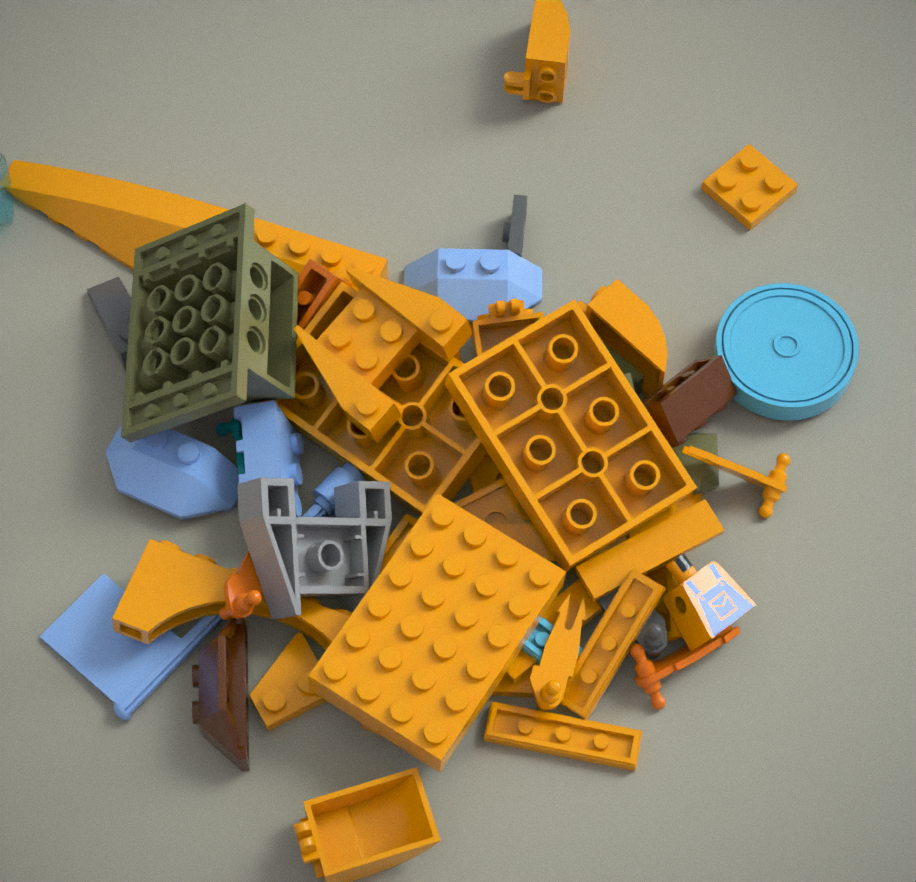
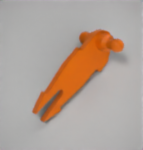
(241, 591)
(649, 673)

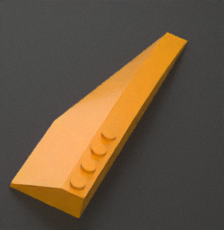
(130, 215)

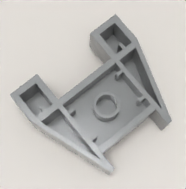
(314, 553)

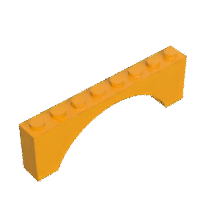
(180, 587)

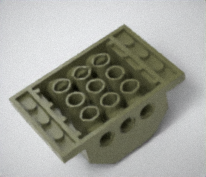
(207, 325)

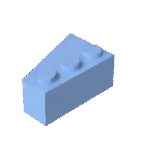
(269, 445)

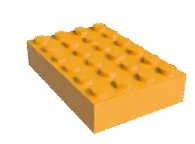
(569, 435)
(422, 453)
(437, 632)

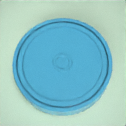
(787, 351)

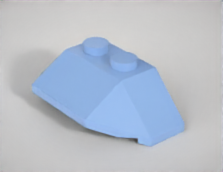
(475, 278)
(174, 474)

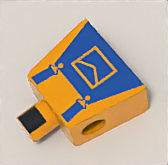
(703, 600)

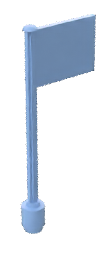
(131, 669)

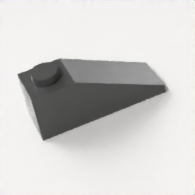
(113, 308)

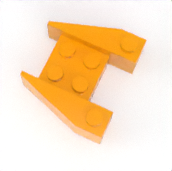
(374, 339)

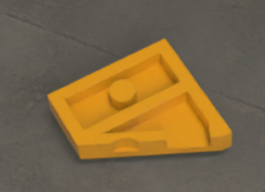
(285, 686)

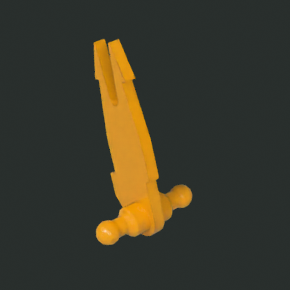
(773, 485)
(558, 659)

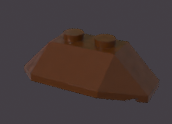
(224, 692)

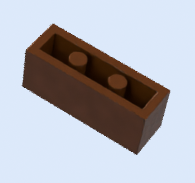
(690, 398)

